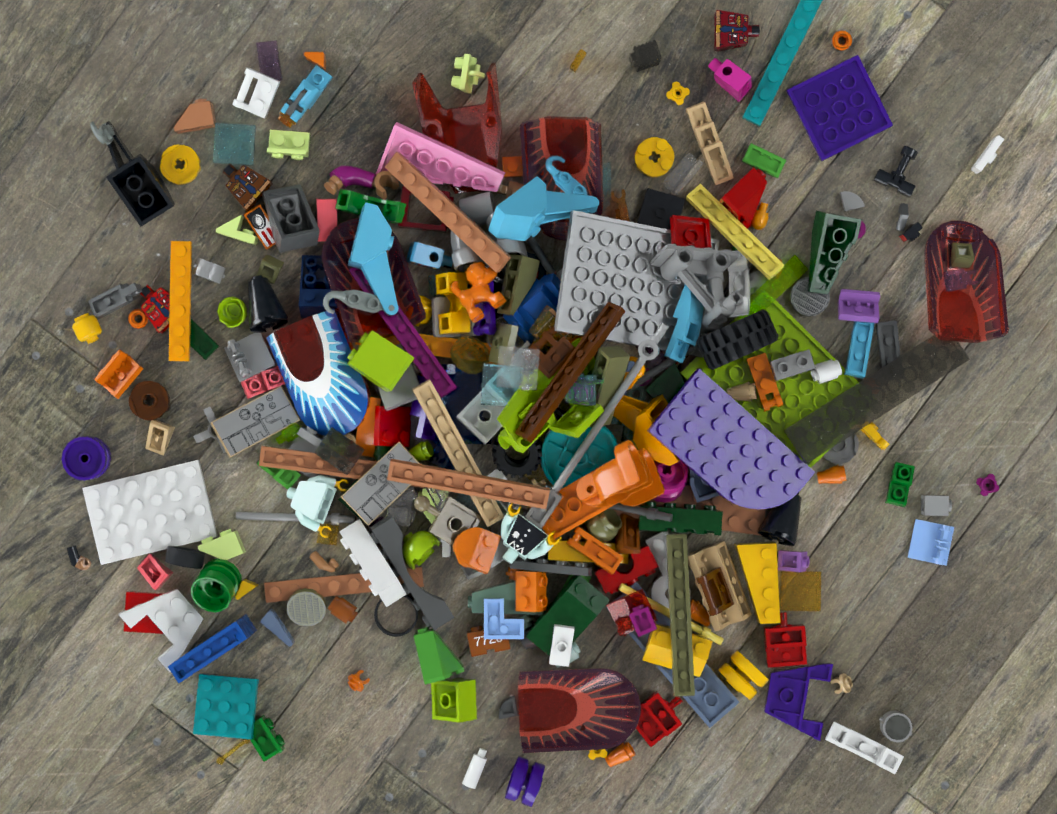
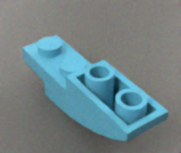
(687, 329)

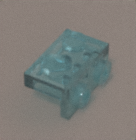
(584, 390)

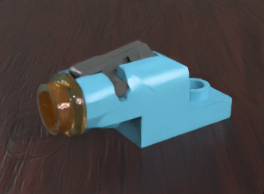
(304, 96)

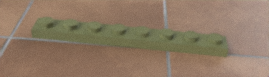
(680, 615)

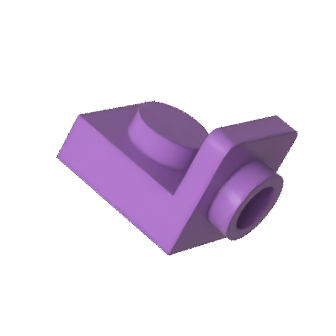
(793, 561)

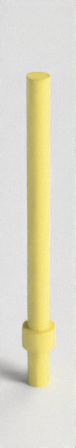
(701, 630)

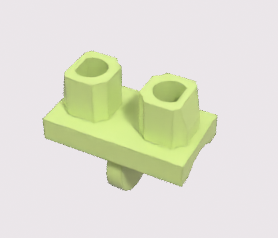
(469, 74)

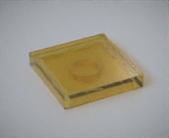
(800, 591)

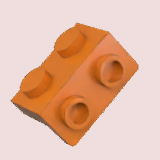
(119, 373)
(531, 591)

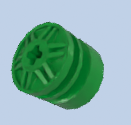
(216, 585)

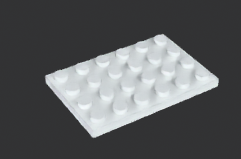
(149, 512)

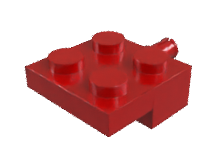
(785, 644)
(658, 718)

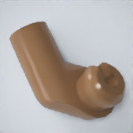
(322, 564)

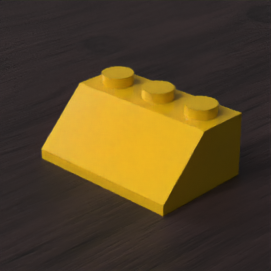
(659, 649)

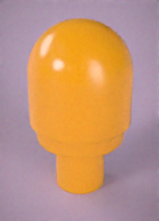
(761, 217)

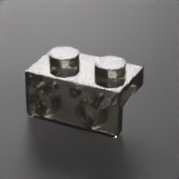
(339, 451)

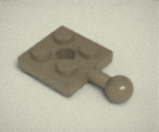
(442, 523)

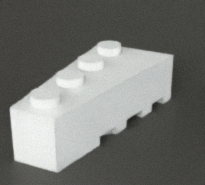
(372, 563)

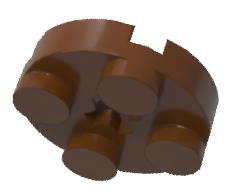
(160, 402)

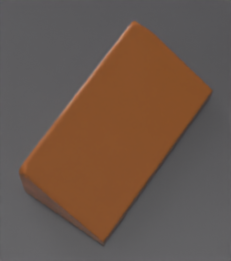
(628, 539)

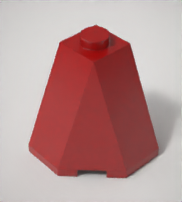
(745, 196)

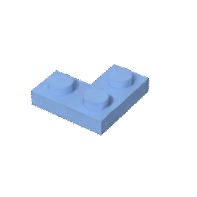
(496, 625)

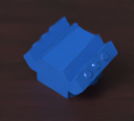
(541, 293)

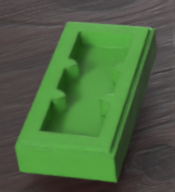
(764, 160)

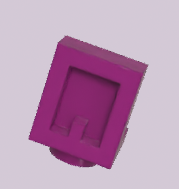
(642, 620)

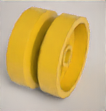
(743, 675)

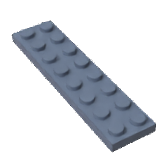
(711, 696)

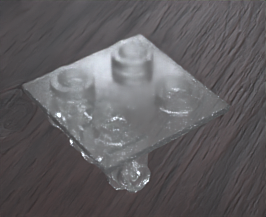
(517, 368)

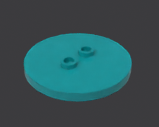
(560, 448)

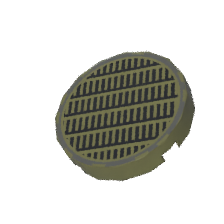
(306, 607)

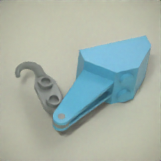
(370, 254)

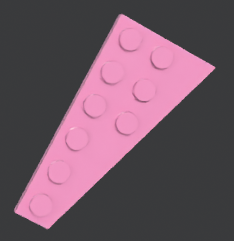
(439, 161)

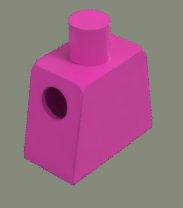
(737, 81)

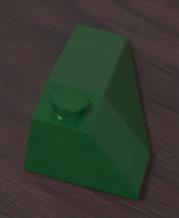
(830, 244)

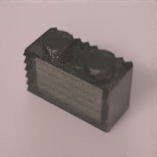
(645, 56)

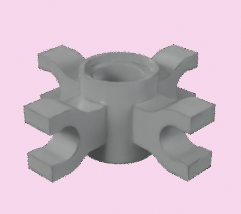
(208, 434)

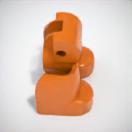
(626, 479)

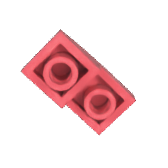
(326, 217)
(262, 382)

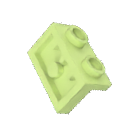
(288, 144)

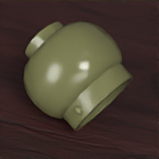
(604, 525)

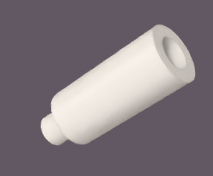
(475, 769)

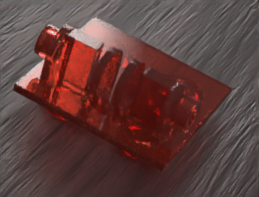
(623, 607)

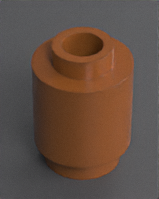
(343, 609)

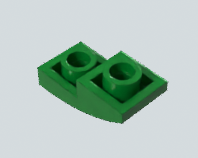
(899, 484)

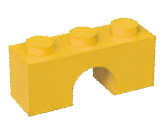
(457, 318)

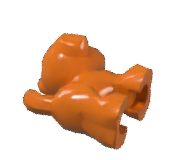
(479, 276)

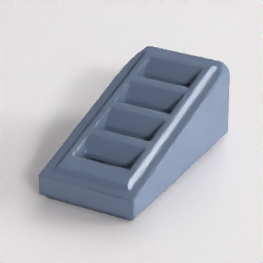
(276, 626)

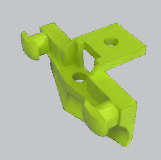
(572, 423)

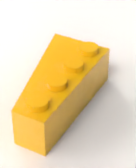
(761, 577)

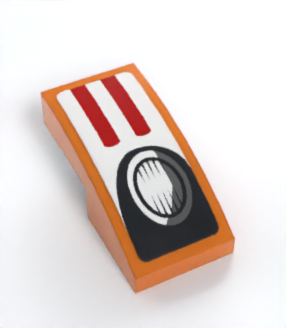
(261, 226)

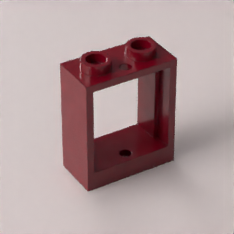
(405, 198)

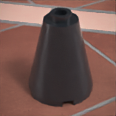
(264, 306)
(782, 522)

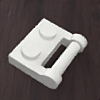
(262, 95)

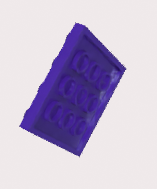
(839, 108)

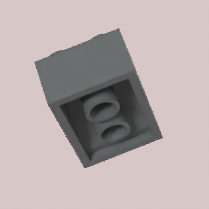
(290, 218)

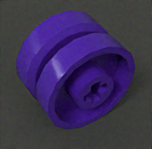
(78, 466)
(524, 781)

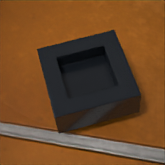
(911, 233)

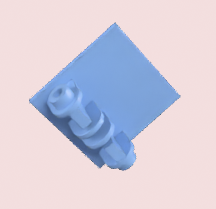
(930, 542)

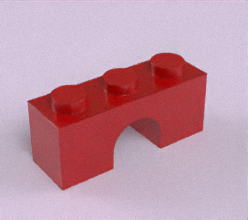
(642, 564)

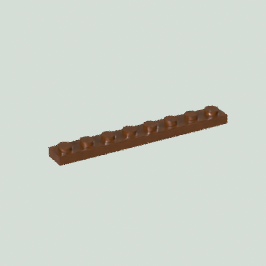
(570, 372)

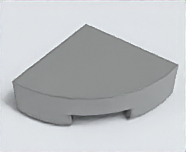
(851, 201)

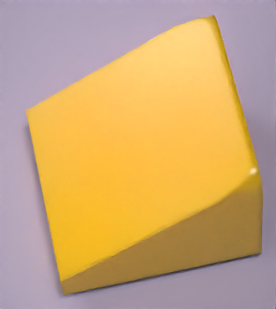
(245, 587)

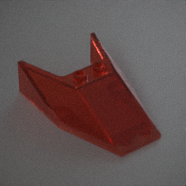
(468, 129)

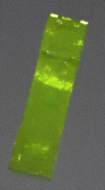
(773, 288)

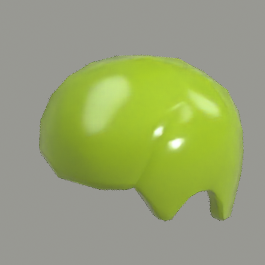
(232, 311)

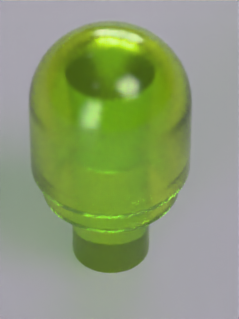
(289, 433)

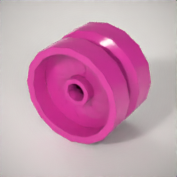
(673, 480)

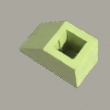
(224, 547)

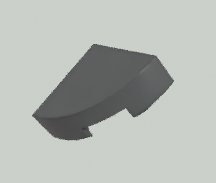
(903, 210)
(508, 708)

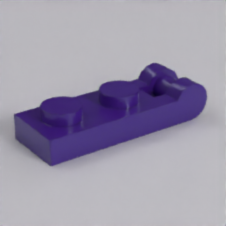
(489, 328)

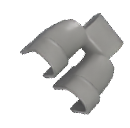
(480, 209)

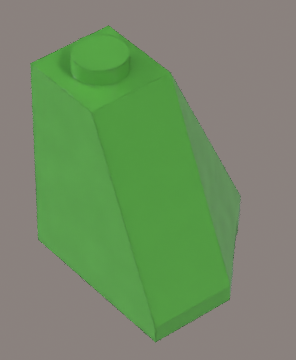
(435, 656)

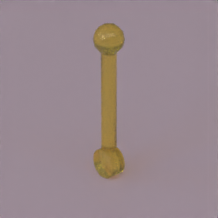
(220, 760)

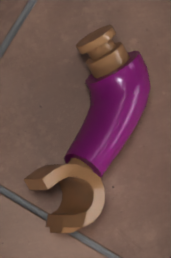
(348, 175)

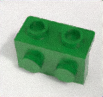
(265, 739)

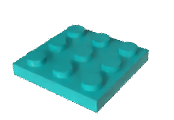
(225, 706)

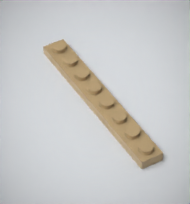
(454, 445)

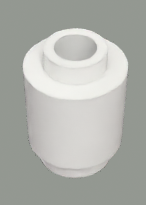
(826, 371)

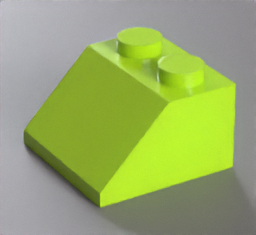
(454, 700)

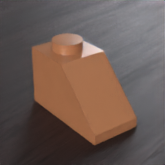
(196, 117)

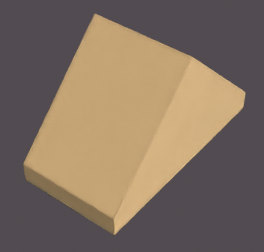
(159, 436)

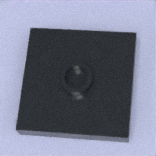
(658, 209)

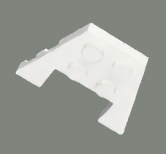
(173, 617)

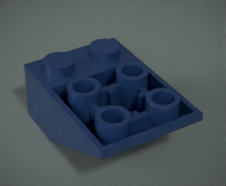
(313, 286)

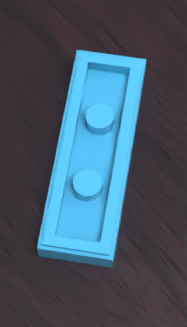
(859, 349)

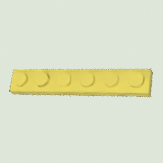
(734, 232)

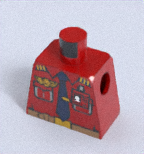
(157, 307)

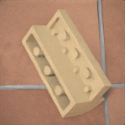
(717, 556)

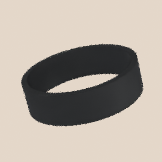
(390, 633)

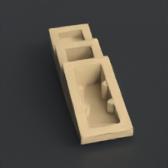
(709, 143)

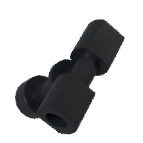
(896, 178)

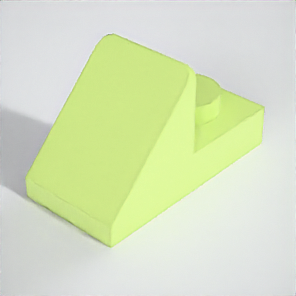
(232, 230)

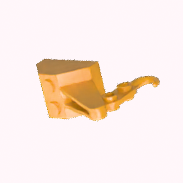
(639, 417)

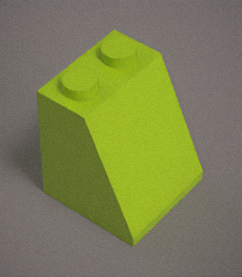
(379, 360)

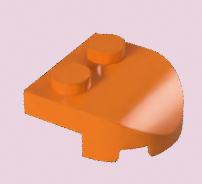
(476, 548)

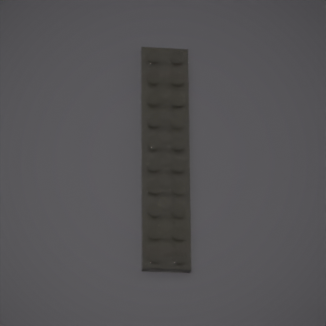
(874, 396)

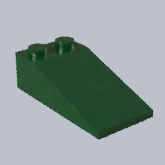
(573, 606)

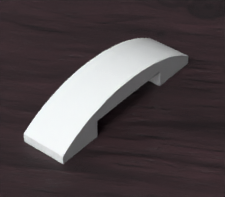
(740, 281)
(864, 747)

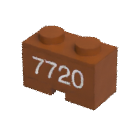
(479, 645)

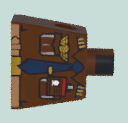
(246, 185)

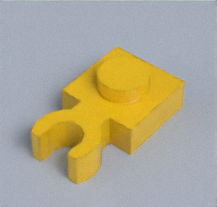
(871, 432)

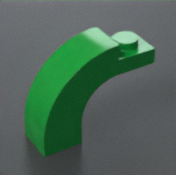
(353, 203)

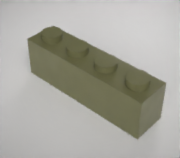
(610, 366)

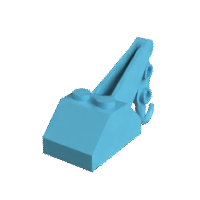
(532, 205)

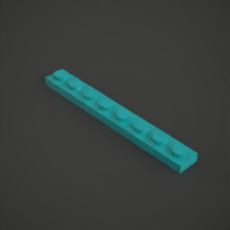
(781, 61)

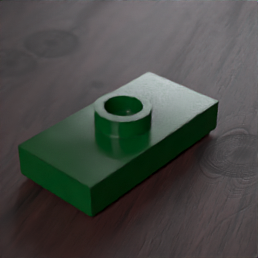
(201, 341)

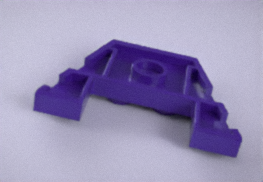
(788, 696)

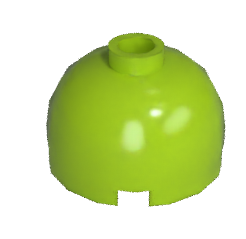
(418, 547)

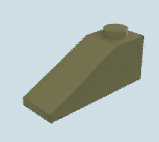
(518, 280)

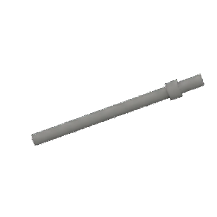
(334, 518)

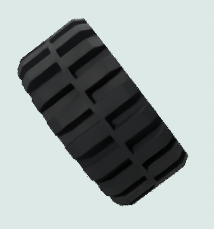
(737, 339)

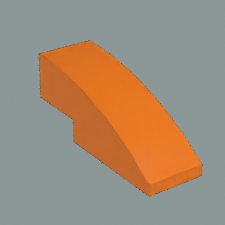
(365, 430)

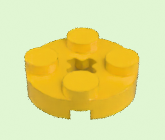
(661, 148)
(182, 153)

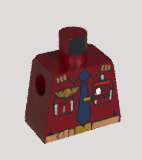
(732, 30)

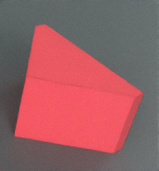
(154, 571)

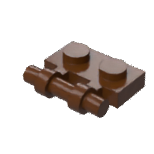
(556, 355)

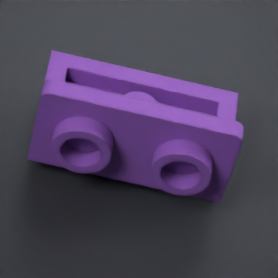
(858, 306)

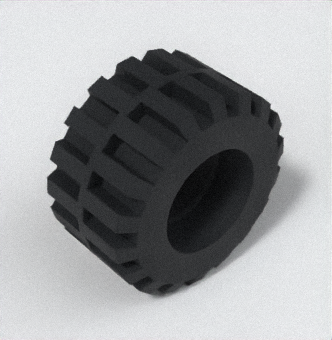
(517, 467)

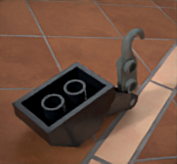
(136, 180)

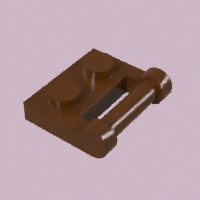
(715, 591)

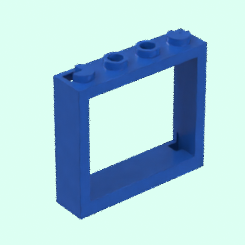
(212, 648)

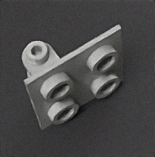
(249, 356)

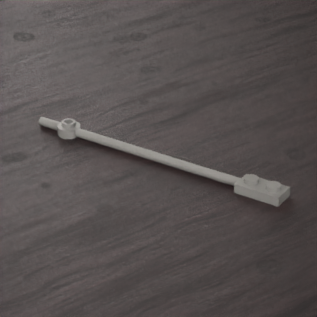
(540, 516)

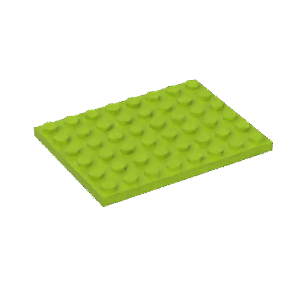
(799, 392)

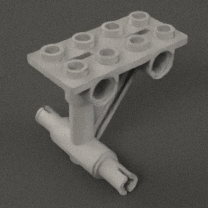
(709, 268)

